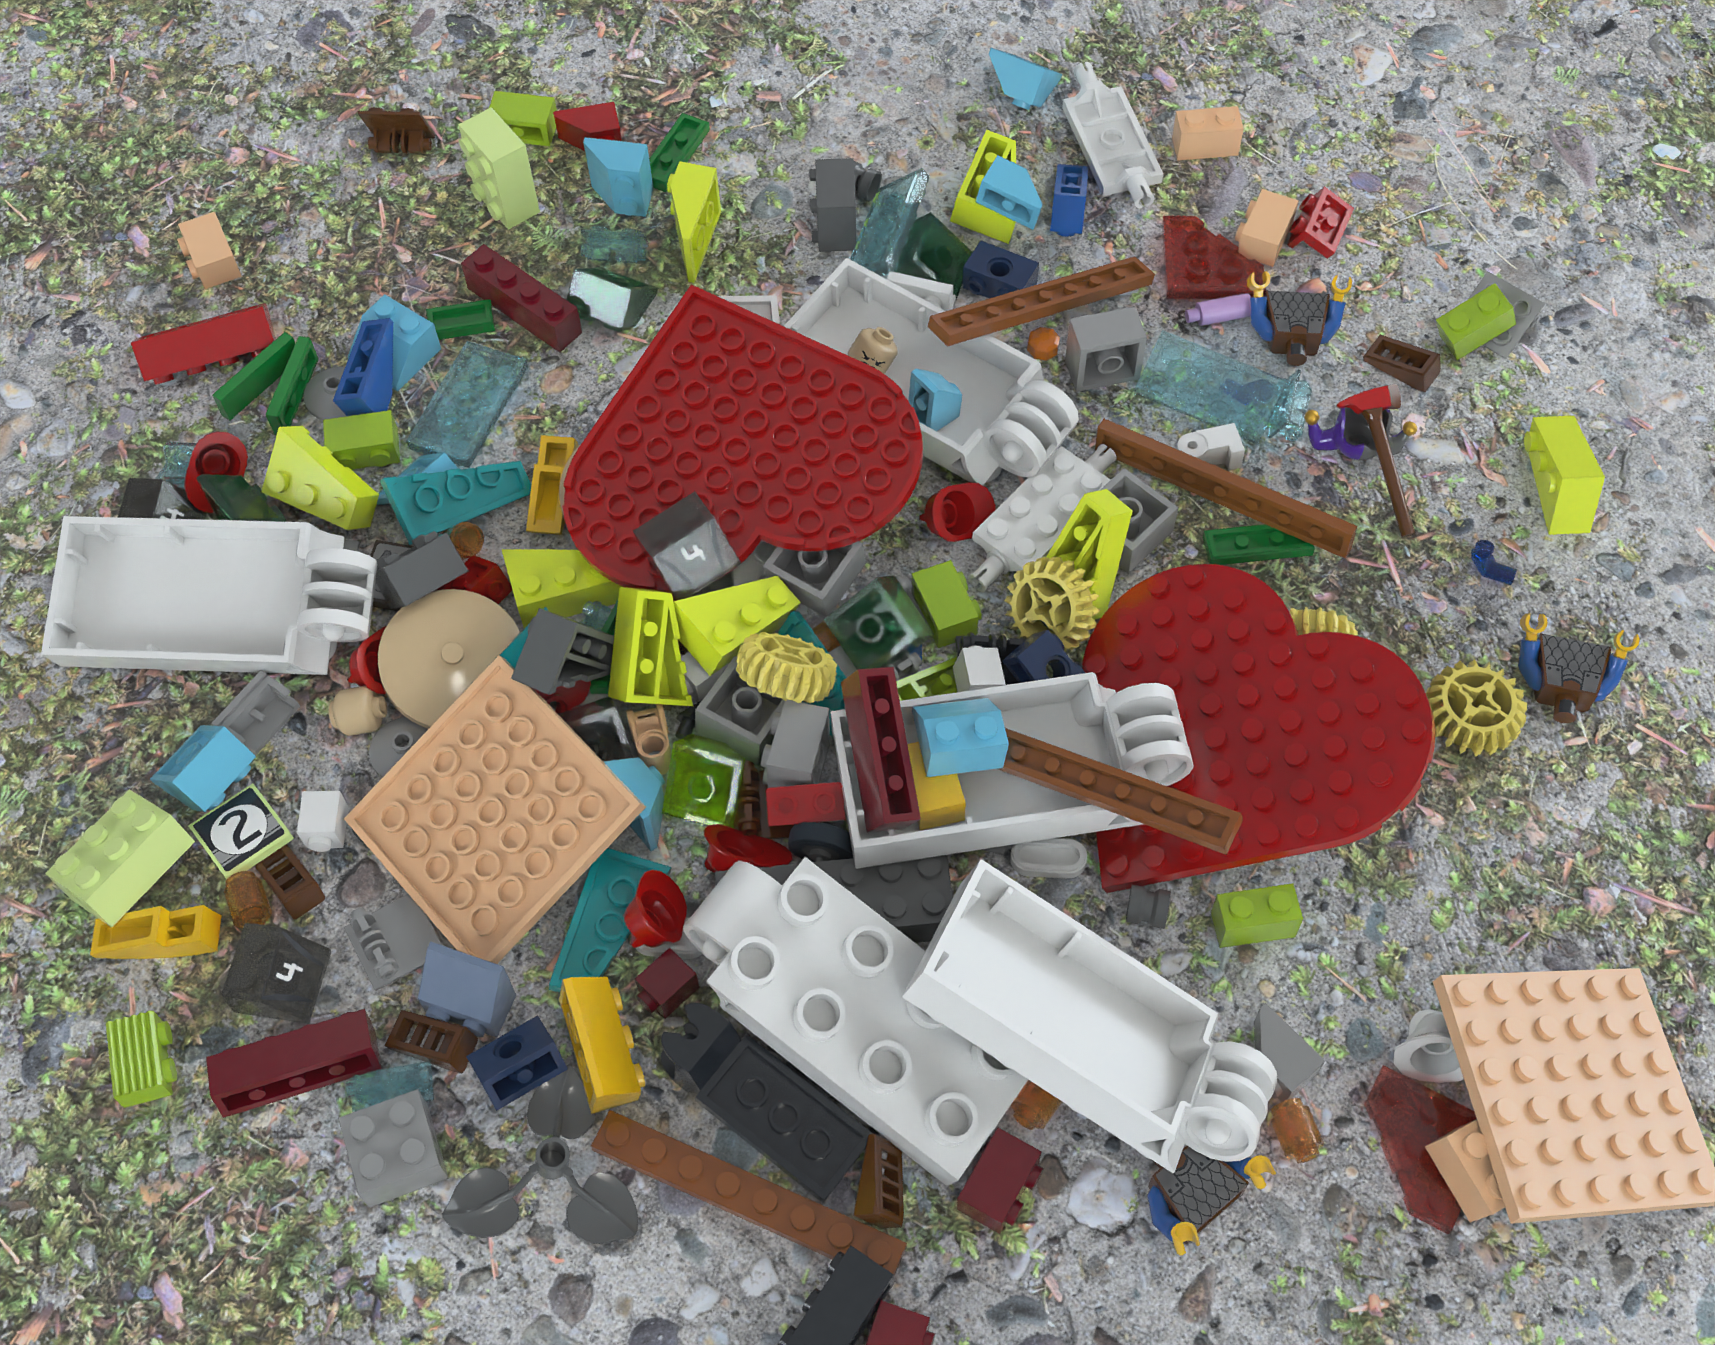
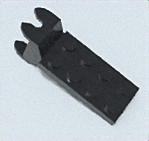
(763, 1101)

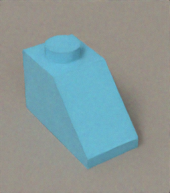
(1010, 192)
(934, 399)

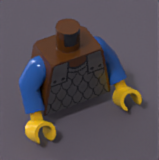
(1295, 320)
(1569, 671)
(1199, 1192)

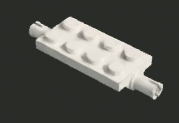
(1111, 138)
(1036, 513)

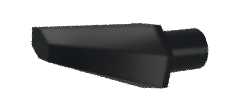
(687, 721)

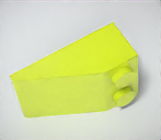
(695, 211)

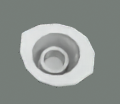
(1428, 1050)

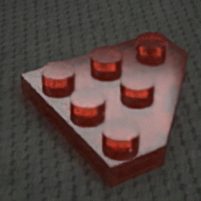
(1203, 264)
(1407, 1121)

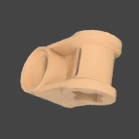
(650, 734)

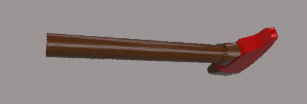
(1371, 404)

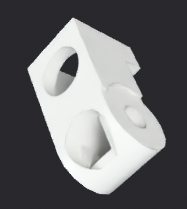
(1215, 445)

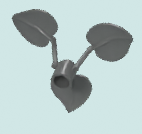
(599, 1212)

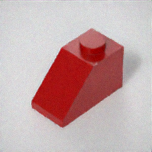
(589, 121)

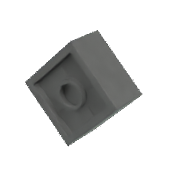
(834, 204)
(418, 570)

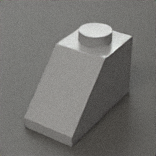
(1289, 1053)

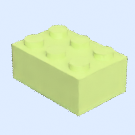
(498, 168)
(120, 857)

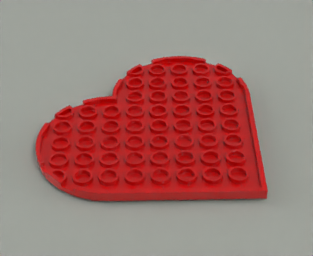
(758, 423)
(1285, 727)

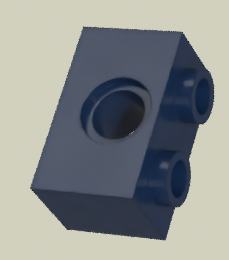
(997, 271)
(1031, 657)
(517, 1062)

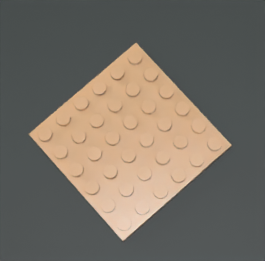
(493, 814)
(1576, 1093)

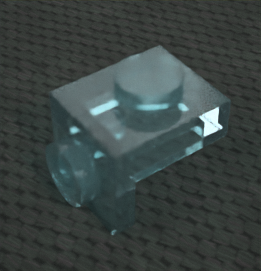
(177, 461)

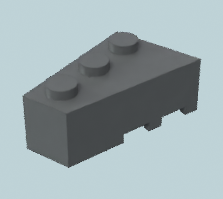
(562, 653)

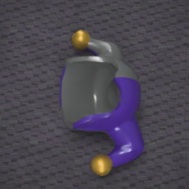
(1353, 434)

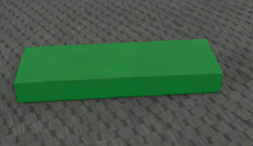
(676, 146)
(254, 377)
(292, 384)
(1252, 545)

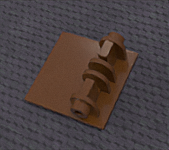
(390, 126)
(752, 807)

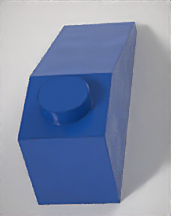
(1069, 200)
(369, 370)

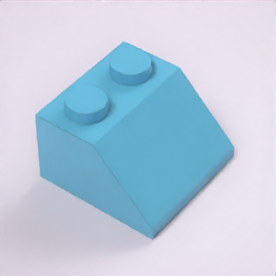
(620, 174)
(413, 338)
(960, 736)
(204, 768)

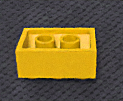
(600, 1042)

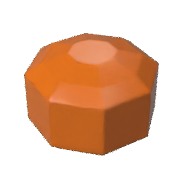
(1043, 343)

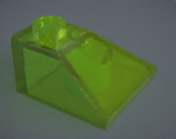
(703, 781)

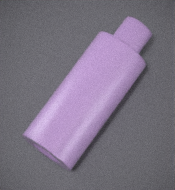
(1220, 310)

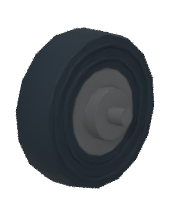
(820, 842)

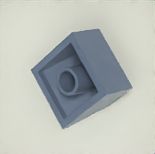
(465, 990)

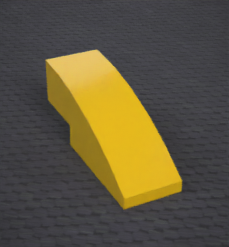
(544, 504)
(158, 934)

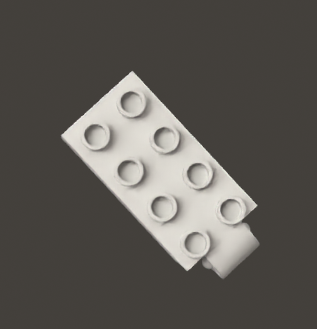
(1007, 407)
(205, 595)
(1124, 729)
(826, 991)
(1090, 1024)

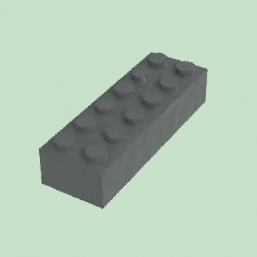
(904, 893)

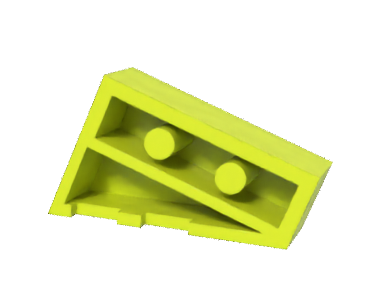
(966, 210)
(1564, 474)
(316, 482)
(1095, 542)
(555, 581)
(718, 622)
(647, 651)

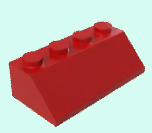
(203, 343)

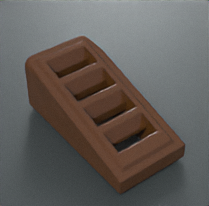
(1419, 376)
(299, 897)
(454, 1048)
(880, 1195)

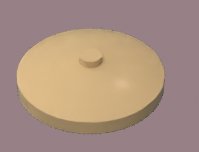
(439, 650)

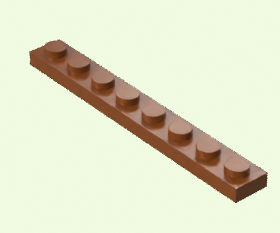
(1039, 301)
(1227, 489)
(1121, 792)
(742, 1192)

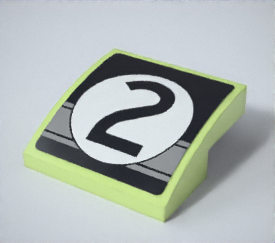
(241, 832)

